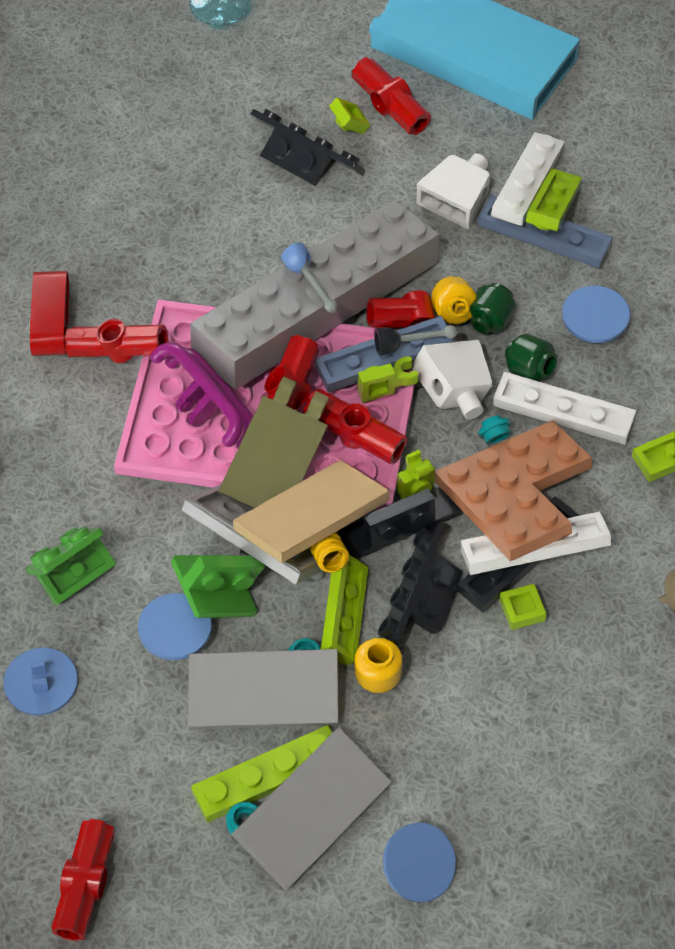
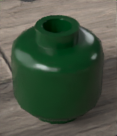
(492, 308)
(531, 357)

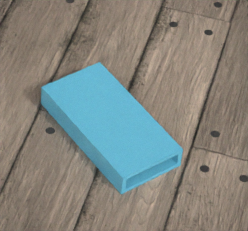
(478, 48)

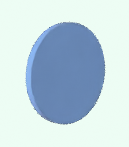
(595, 314)
(171, 629)
(40, 681)
(419, 862)

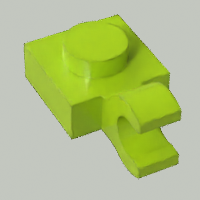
(382, 380)
(417, 476)

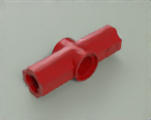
(391, 96)
(114, 340)
(297, 366)
(369, 434)
(83, 880)

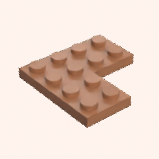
(504, 483)

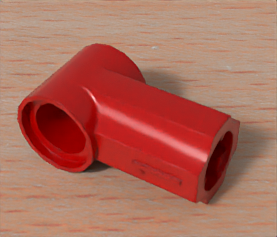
(400, 312)

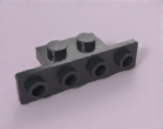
(299, 154)
(397, 521)
(424, 590)

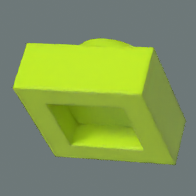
(349, 116)
(522, 606)

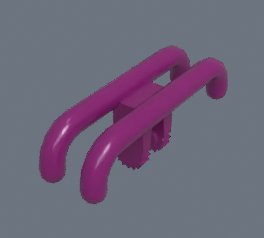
(209, 387)

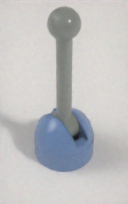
(298, 259)

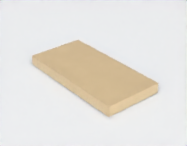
(311, 511)

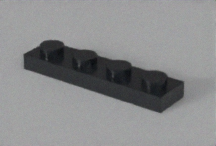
(485, 587)

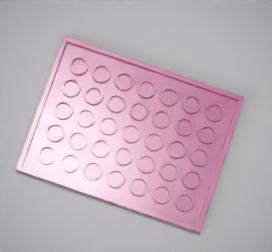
(166, 447)

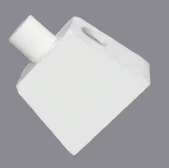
(456, 189)
(454, 375)

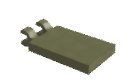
(275, 448)

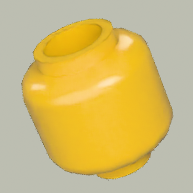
(453, 299)
(378, 665)

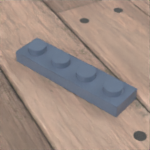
(570, 239)
(342, 367)

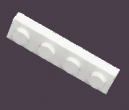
(527, 178)
(564, 408)
(588, 533)

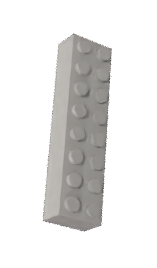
(355, 265)

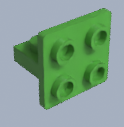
(71, 563)
(218, 584)

